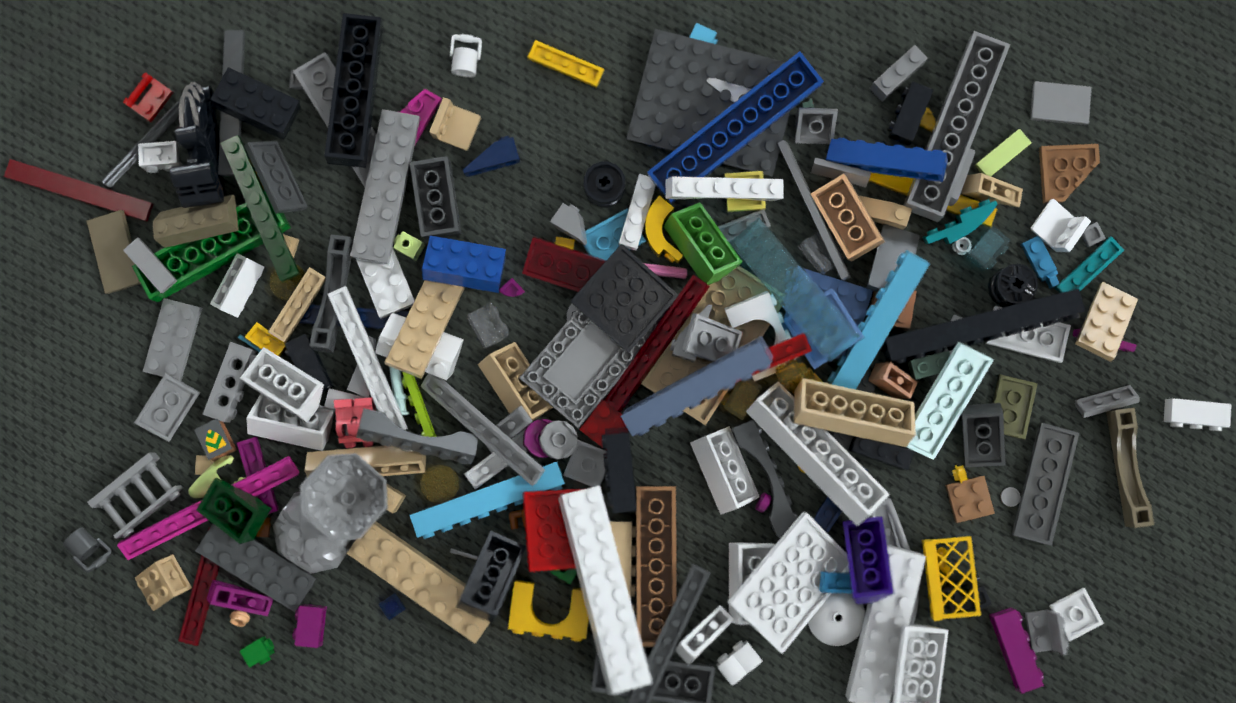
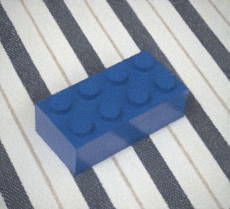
(463, 264)

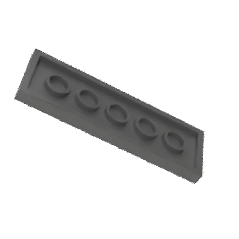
(1045, 484)
(258, 567)

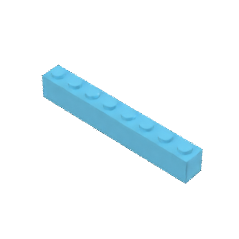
(880, 320)
(483, 501)

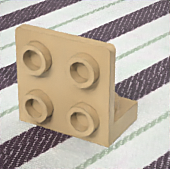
(454, 125)
(162, 582)

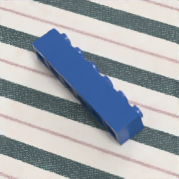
(889, 160)

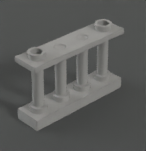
(117, 488)

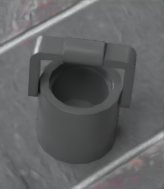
(82, 546)

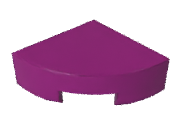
(511, 289)

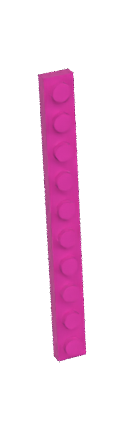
(190, 517)

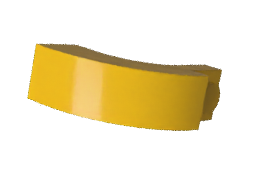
(656, 216)

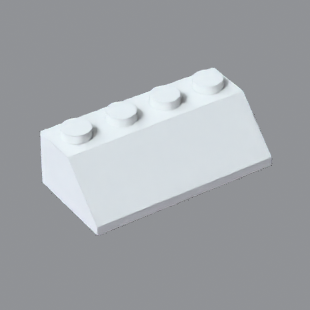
(445, 355)
(284, 384)
(278, 424)
(725, 470)
(743, 560)

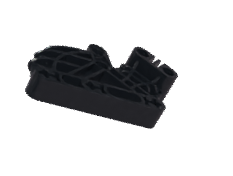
(198, 134)

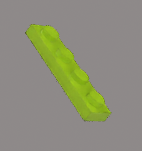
(416, 400)

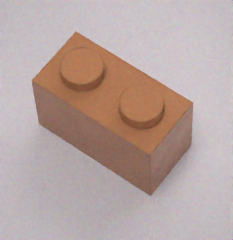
(893, 380)

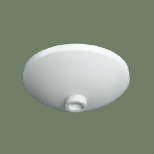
(838, 632)

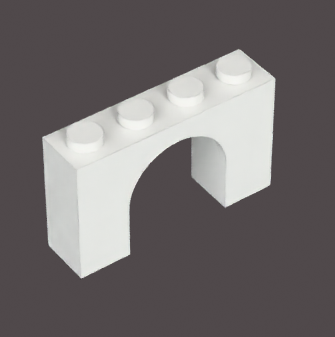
(760, 308)

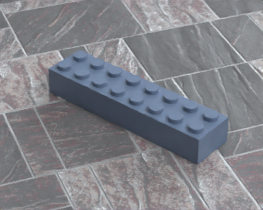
(697, 386)

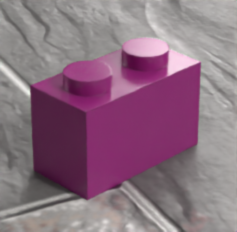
(310, 625)

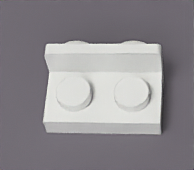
(159, 156)

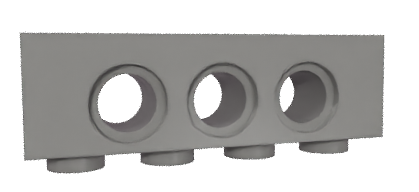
(221, 388)

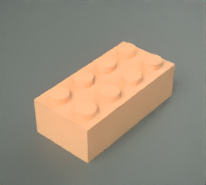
(847, 217)

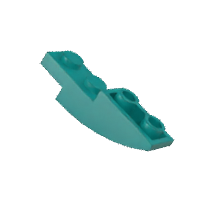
(967, 222)

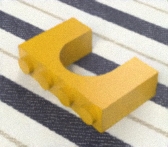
(524, 619)

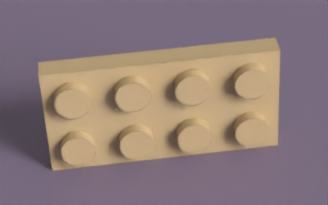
(1106, 321)

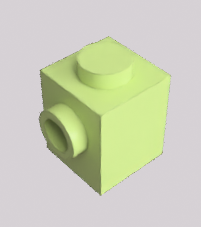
(408, 245)

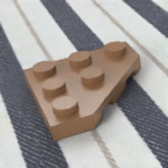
(1065, 169)

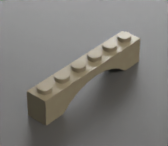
(1123, 434)

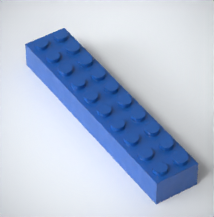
(739, 123)

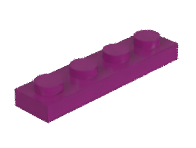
(253, 462)

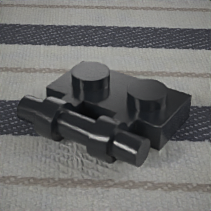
(969, 605)

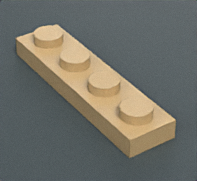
(297, 305)

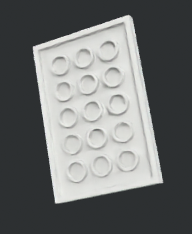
(786, 584)

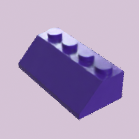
(868, 560)

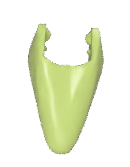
(202, 484)

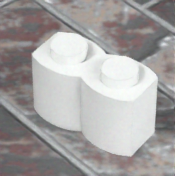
(738, 662)

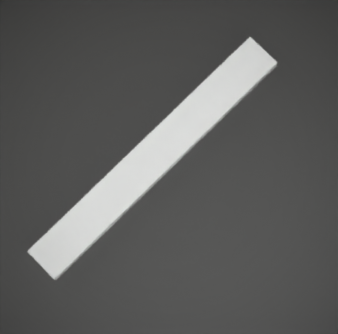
(365, 356)

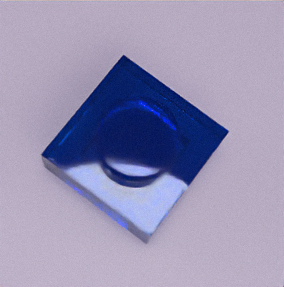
(392, 606)

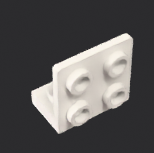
(1059, 227)

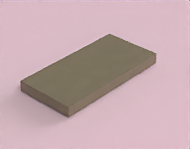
(109, 239)

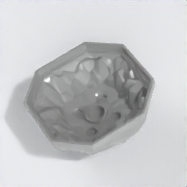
(343, 497)
(304, 543)

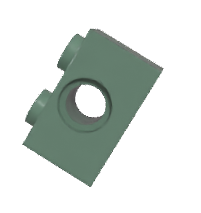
(928, 365)

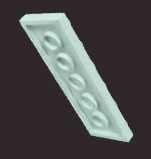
(948, 399)

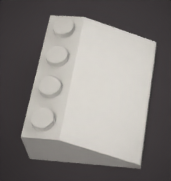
(920, 664)

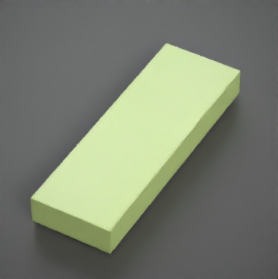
(1003, 153)

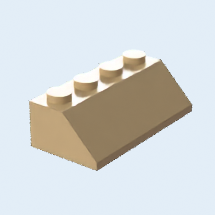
(503, 373)

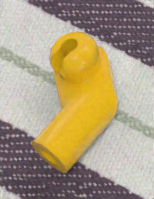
(944, 568)

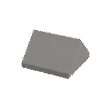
(815, 125)

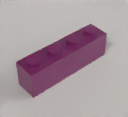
(1016, 650)

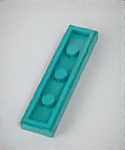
(1091, 266)

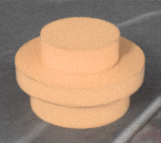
(239, 618)

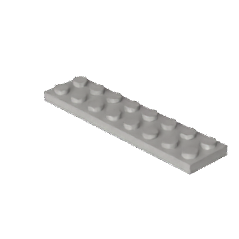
(318, 82)
(385, 186)

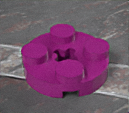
(531, 439)

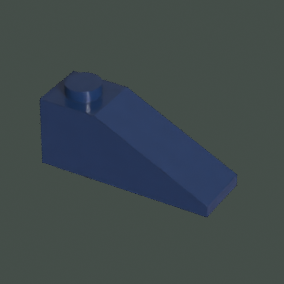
(498, 155)

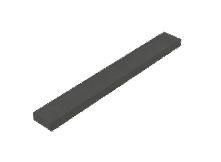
(230, 126)
(672, 632)

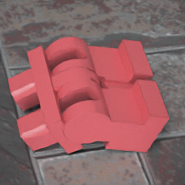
(346, 419)

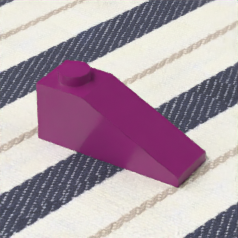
(238, 598)

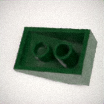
(233, 511)

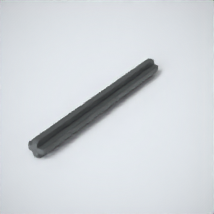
(133, 155)

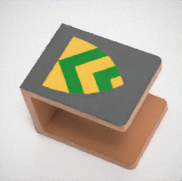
(215, 440)

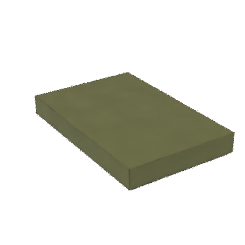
(1016, 402)

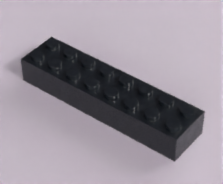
(354, 90)

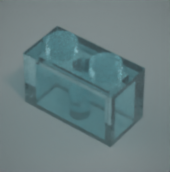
(987, 249)

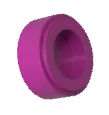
(763, 502)

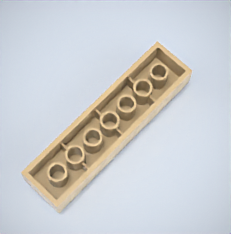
(416, 578)

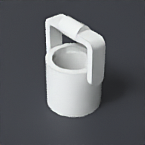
(465, 59)

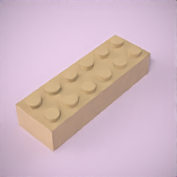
(854, 412)

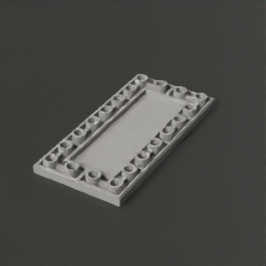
(579, 367)

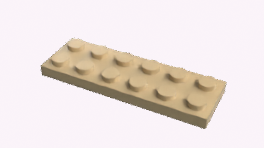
(423, 327)

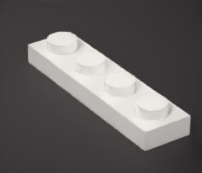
(637, 212)

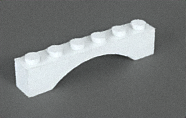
(724, 188)

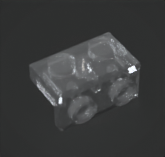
(488, 325)

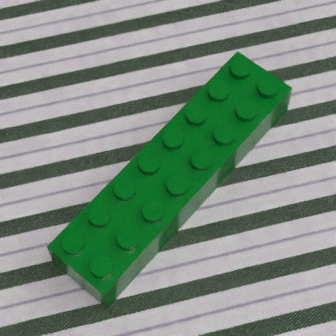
(201, 257)

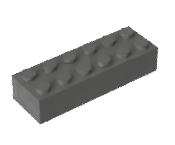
(678, 684)

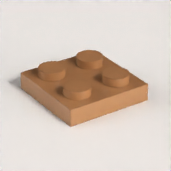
(970, 499)

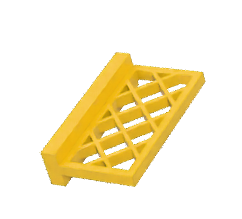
(933, 578)

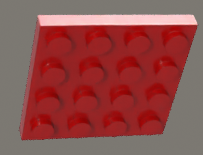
(546, 531)

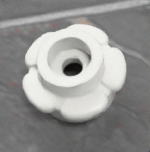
(962, 250)

